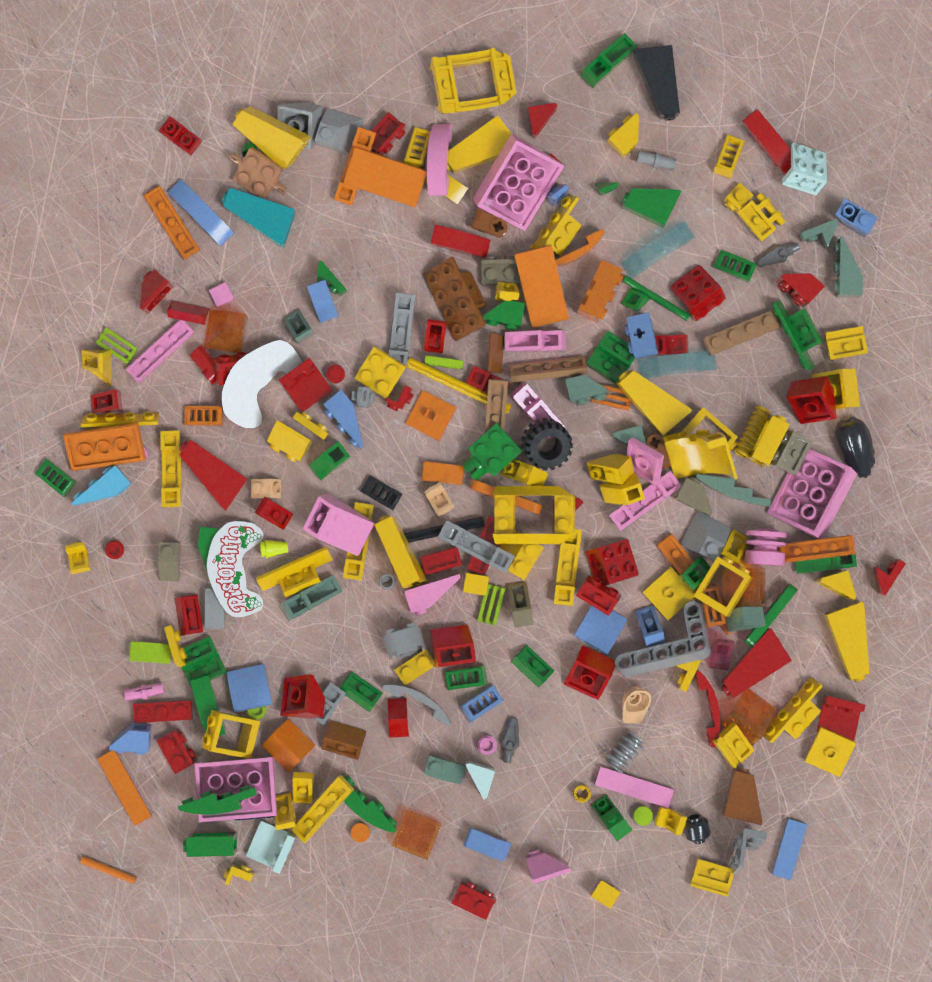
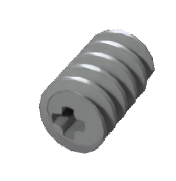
(625, 751)

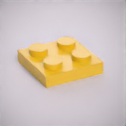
(380, 372)

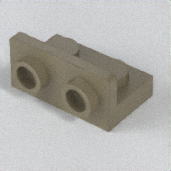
(499, 270)
(791, 452)

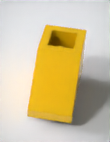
(626, 137)
(611, 468)
(524, 473)
(623, 494)

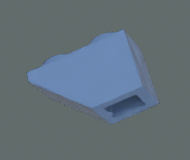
(855, 218)
(134, 739)

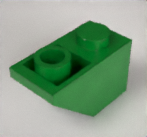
(507, 313)
(330, 460)
(611, 817)

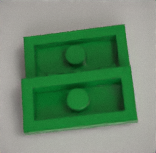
(611, 357)
(203, 660)

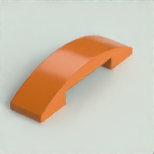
(363, 139)
(591, 240)

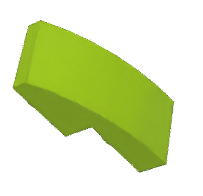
(149, 652)

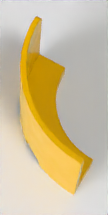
(699, 454)

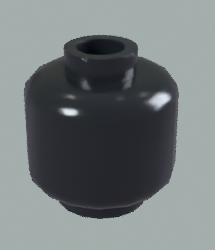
(697, 828)

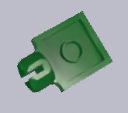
(491, 452)

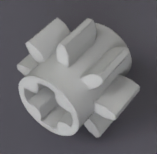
(362, 397)

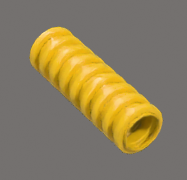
(752, 431)

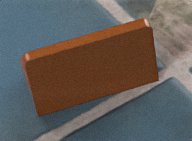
(343, 740)

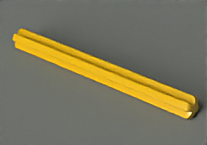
(450, 381)

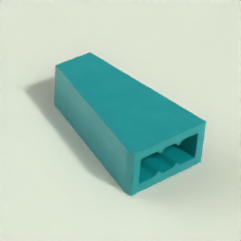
(261, 214)

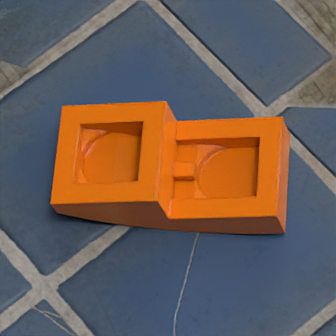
(442, 473)

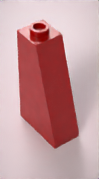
(213, 473)
(756, 664)

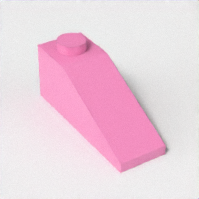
(426, 595)

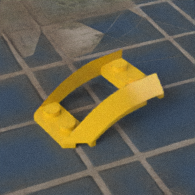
(446, 86)
(506, 515)

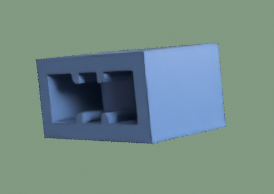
(642, 325)

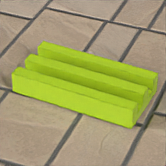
(103, 337)
(444, 362)
(487, 620)

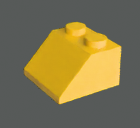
(845, 387)
(288, 441)
(524, 557)

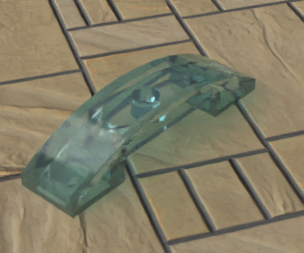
(657, 249)
(676, 364)

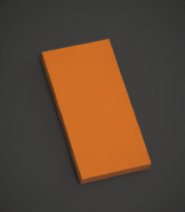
(385, 176)
(541, 286)
(104, 446)

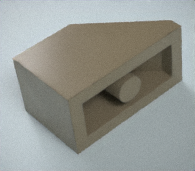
(694, 496)
(169, 561)
(520, 604)

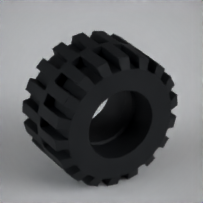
(552, 457)

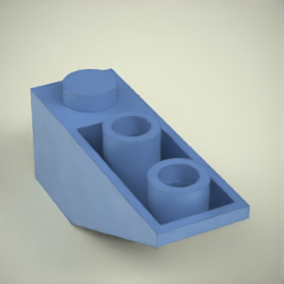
(344, 412)

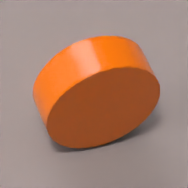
(360, 832)

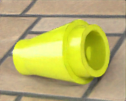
(272, 548)

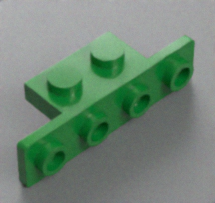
(801, 332)

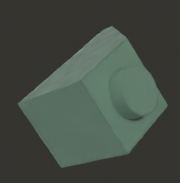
(444, 769)

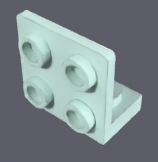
(807, 169)
(271, 846)

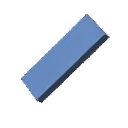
(789, 849)

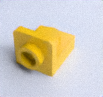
(737, 198)
(506, 292)

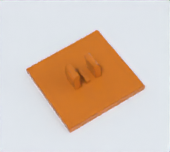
(430, 415)

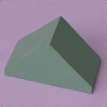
(298, 326)
(625, 435)
(745, 618)

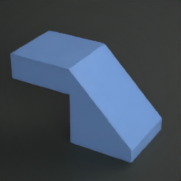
(322, 301)
(487, 844)

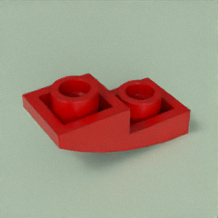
(180, 136)

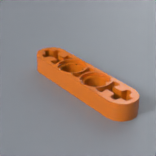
(519, 502)

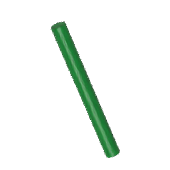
(656, 298)

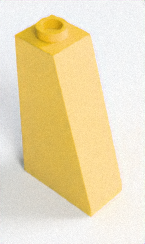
(271, 136)
(479, 147)
(653, 403)
(400, 553)
(850, 638)

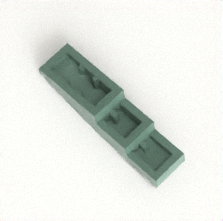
(726, 487)

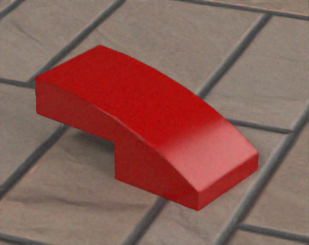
(671, 344)
(480, 379)

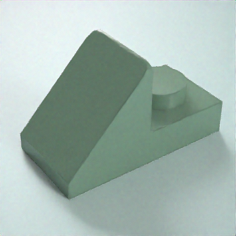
(824, 230)

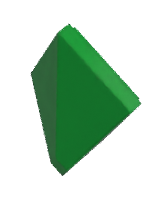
(606, 187)
(635, 300)

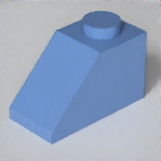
(650, 626)

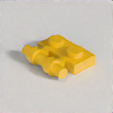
(757, 221)

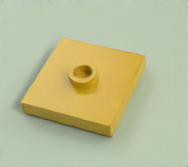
(668, 593)
(830, 751)

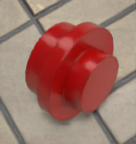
(335, 373)
(114, 549)

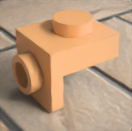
(266, 487)
(439, 499)

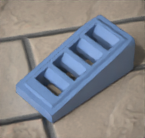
(557, 193)
(467, 712)

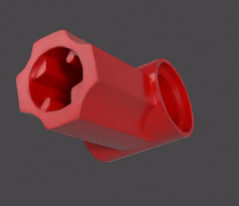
(204, 361)

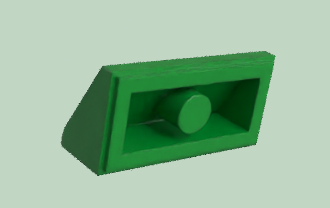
(532, 666)
(360, 691)

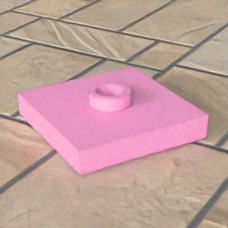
(645, 460)

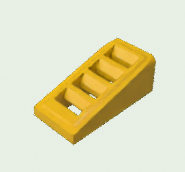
(413, 158)
(724, 167)

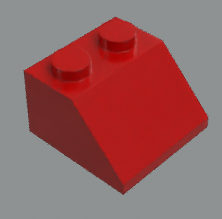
(812, 400)
(590, 672)

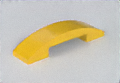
(171, 469)
(355, 564)
(567, 570)

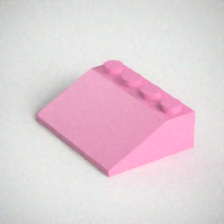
(517, 182)
(813, 495)
(233, 775)

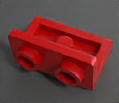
(386, 133)
(598, 595)

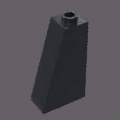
(659, 77)

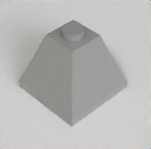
(303, 117)
(337, 131)
(706, 536)

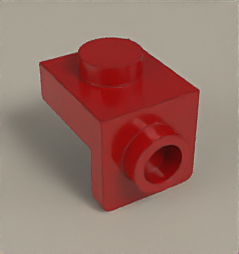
(405, 397)

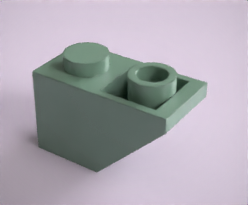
(584, 389)

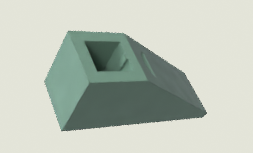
(849, 277)

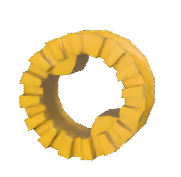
(581, 799)

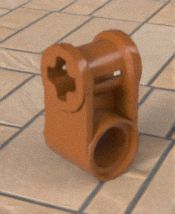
(485, 223)
(660, 448)

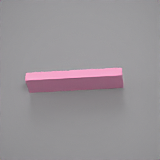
(160, 351)
(634, 787)

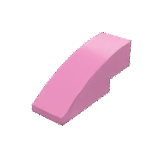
(535, 341)
(532, 404)

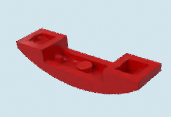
(712, 731)

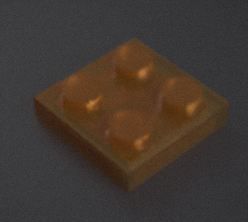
(416, 834)

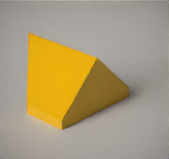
(98, 363)
(735, 548)

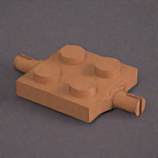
(258, 173)

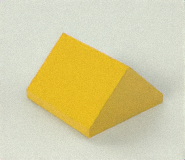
(838, 583)

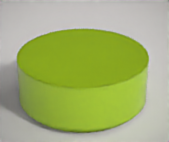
(257, 713)
(642, 815)

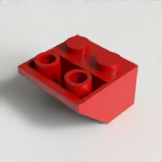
(800, 287)
(452, 646)

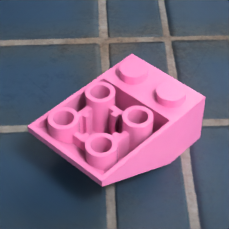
(338, 524)

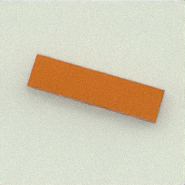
(172, 222)
(819, 548)
(124, 787)

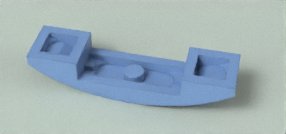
(200, 212)

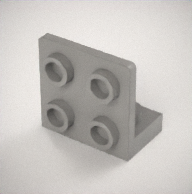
(746, 839)

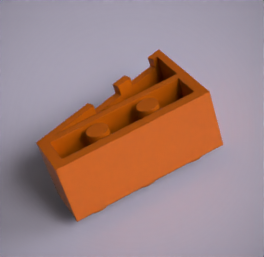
(600, 291)

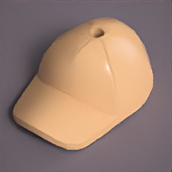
(635, 704)

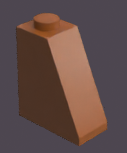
(742, 798)

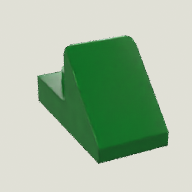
(325, 274)

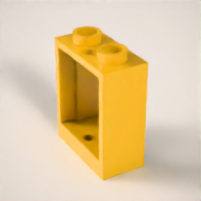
(704, 413)
(769, 440)
(736, 597)
(247, 736)

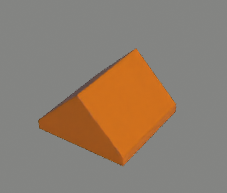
(288, 745)

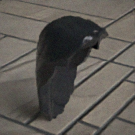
(856, 445)

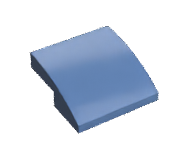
(600, 629)
(249, 688)

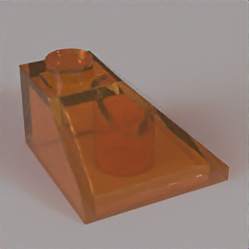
(226, 331)

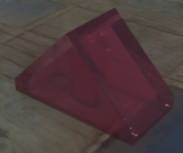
(720, 653)

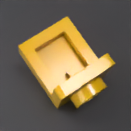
(78, 557)
(671, 820)
(240, 871)

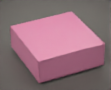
(221, 294)

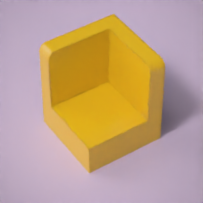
(475, 584)
(605, 894)

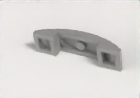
(402, 326)
(476, 546)
(439, 714)

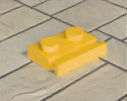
(846, 343)
(733, 745)
(712, 877)

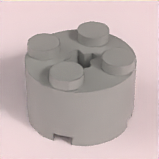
(404, 641)

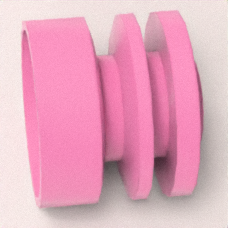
(765, 547)

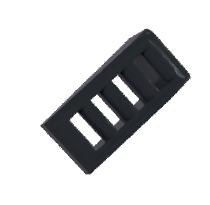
(396, 499)

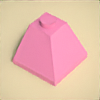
(545, 866)

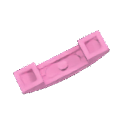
(437, 159)
(653, 495)

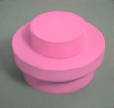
(487, 745)

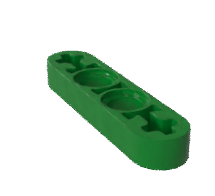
(771, 614)

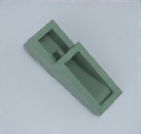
(310, 598)

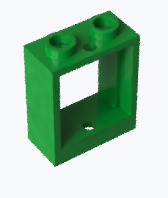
(210, 844)

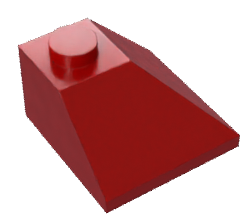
(153, 290)
(302, 697)

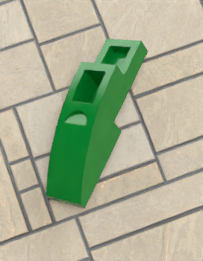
(210, 803)
(370, 812)

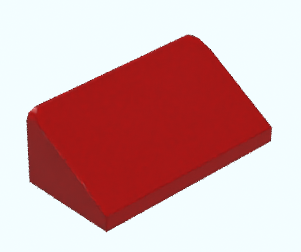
(188, 312)
(188, 615)

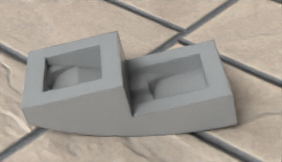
(213, 611)
(333, 696)

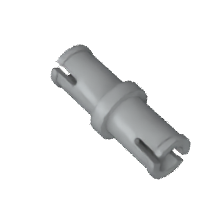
(656, 160)

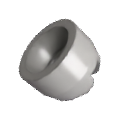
(385, 579)

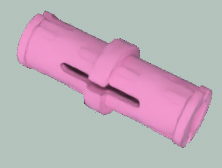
(143, 691)

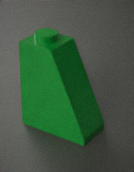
(651, 204)

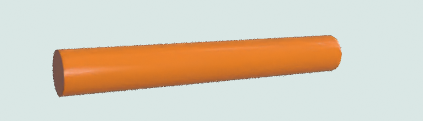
(108, 870)

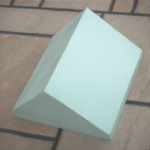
(482, 776)

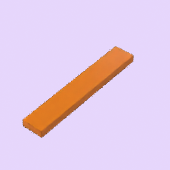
(680, 561)

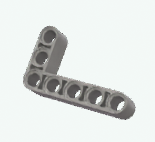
(671, 648)

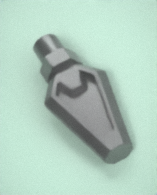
(777, 255)
(510, 739)

